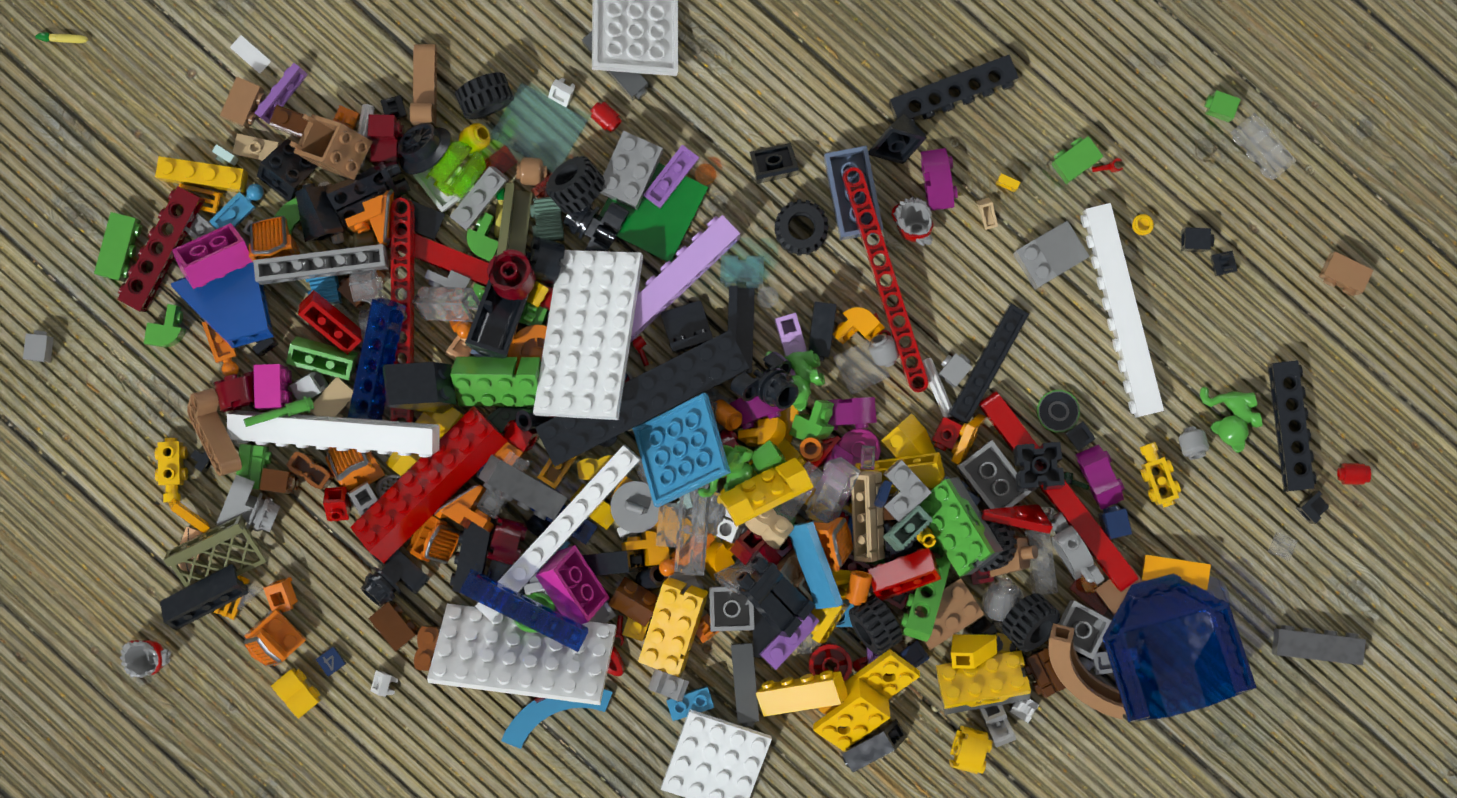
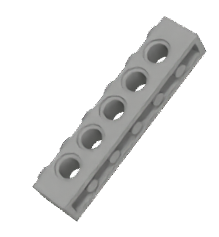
(320, 264)

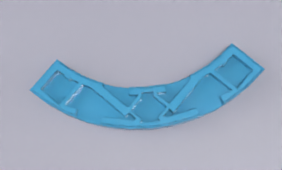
(535, 712)

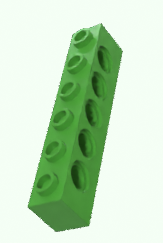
(922, 627)

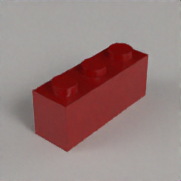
(330, 322)
(904, 574)

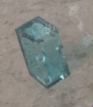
(742, 271)

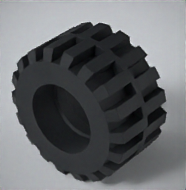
(484, 95)
(575, 184)
(808, 210)
(1006, 540)
(1030, 622)
(875, 625)

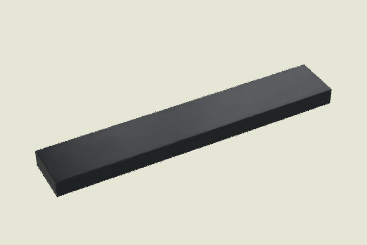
(988, 363)

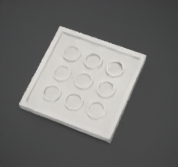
(635, 36)
(715, 759)

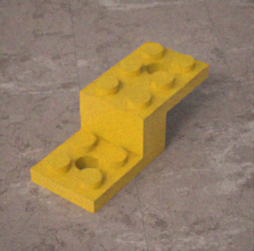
(866, 700)

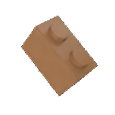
(242, 103)
(1345, 273)

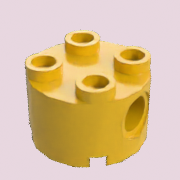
(970, 750)

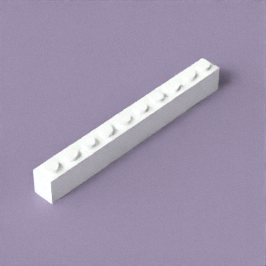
(1122, 310)
(338, 433)
(566, 523)

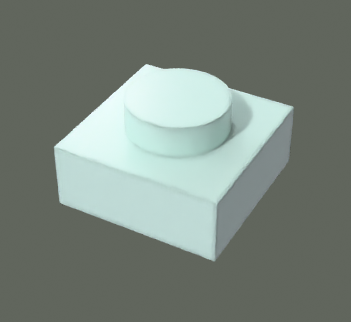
(224, 156)

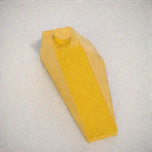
(908, 439)

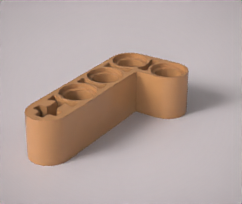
(424, 85)
(212, 433)

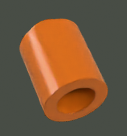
(728, 415)
(811, 449)
(858, 587)

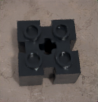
(1047, 456)

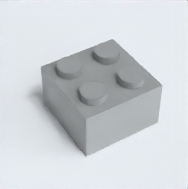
(730, 610)
(1088, 627)

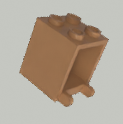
(332, 146)

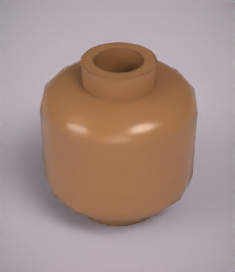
(531, 171)

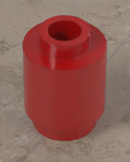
(605, 116)
(1354, 473)

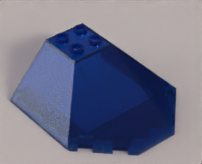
(1175, 650)

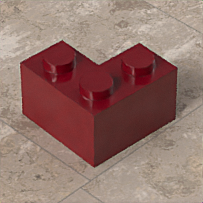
(385, 133)
(751, 544)

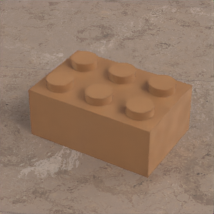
(955, 613)

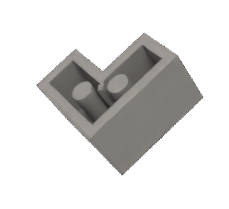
(909, 490)

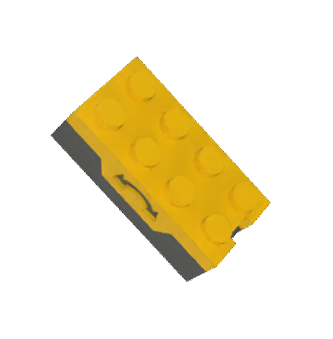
(990, 684)

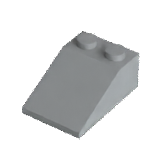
(1050, 255)

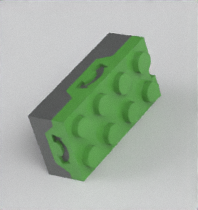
(959, 527)

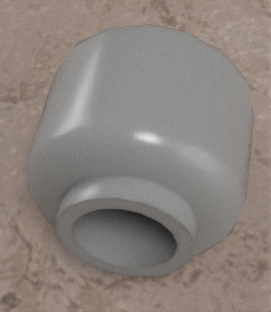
(883, 350)
(1193, 443)

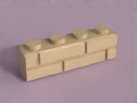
(867, 518)

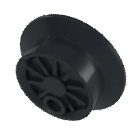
(423, 147)

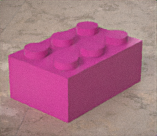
(212, 256)
(572, 585)

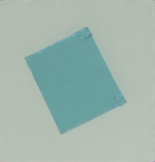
(538, 127)

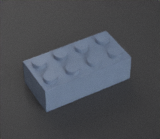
(835, 165)

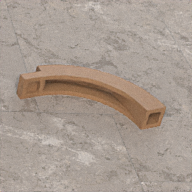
(1078, 678)

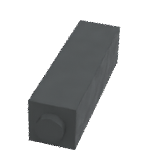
(632, 83)
(745, 683)

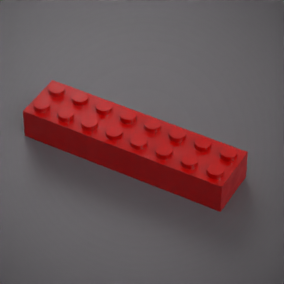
(428, 485)

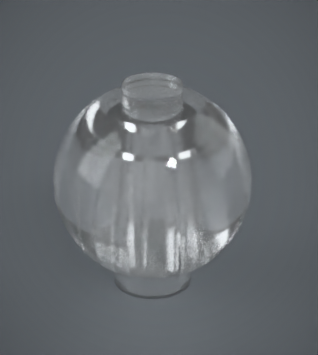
(999, 599)

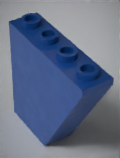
(231, 306)

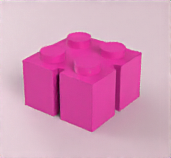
(271, 386)

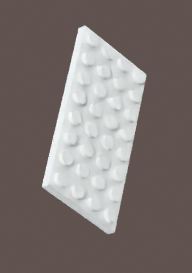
(588, 335)
(512, 661)

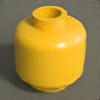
(476, 136)

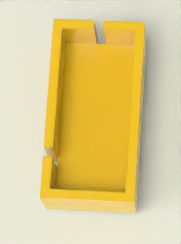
(673, 627)

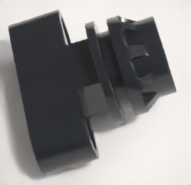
(600, 229)
(771, 386)
(383, 583)

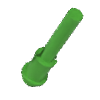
(290, 409)

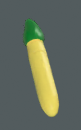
(66, 38)
(500, 197)

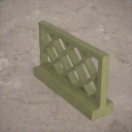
(210, 539)

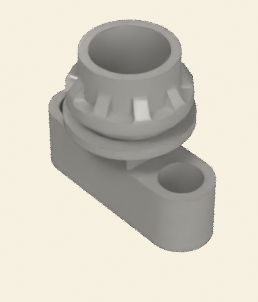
(255, 510)

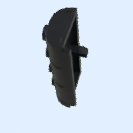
(495, 323)

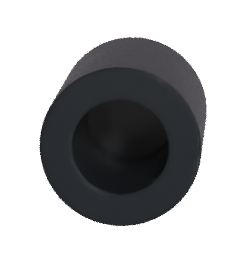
(527, 420)
(650, 578)

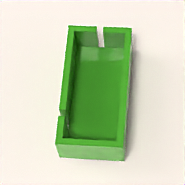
(492, 382)

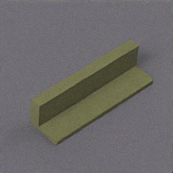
(514, 220)

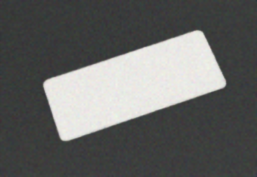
(250, 54)

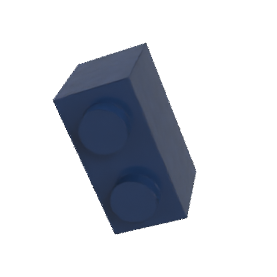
(1115, 522)

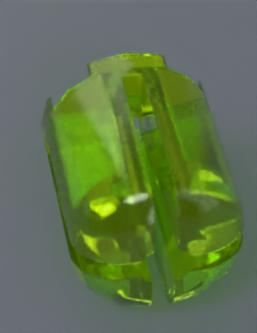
(466, 175)

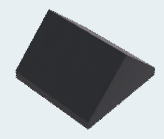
(898, 141)
(774, 163)

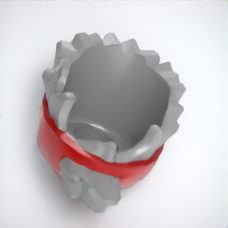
(914, 220)
(144, 657)

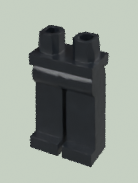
(350, 194)
(774, 597)

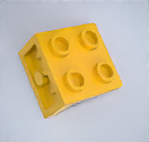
(828, 620)

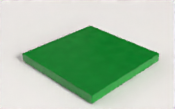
(661, 229)

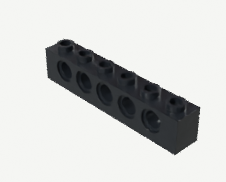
(1002, 67)
(1282, 417)

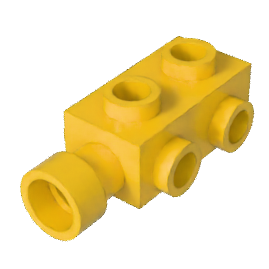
(174, 463)
(1162, 479)

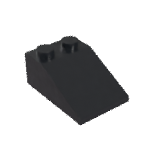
(419, 386)

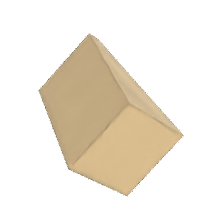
(987, 213)

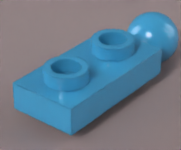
(238, 207)

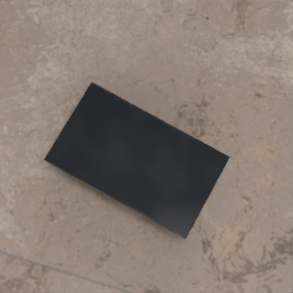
(426, 220)

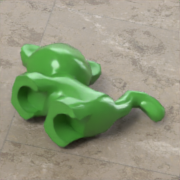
(803, 365)
(1234, 429)
(738, 467)

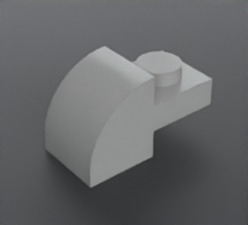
(454, 280)
(362, 498)
(668, 685)
(997, 725)

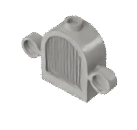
(1074, 551)

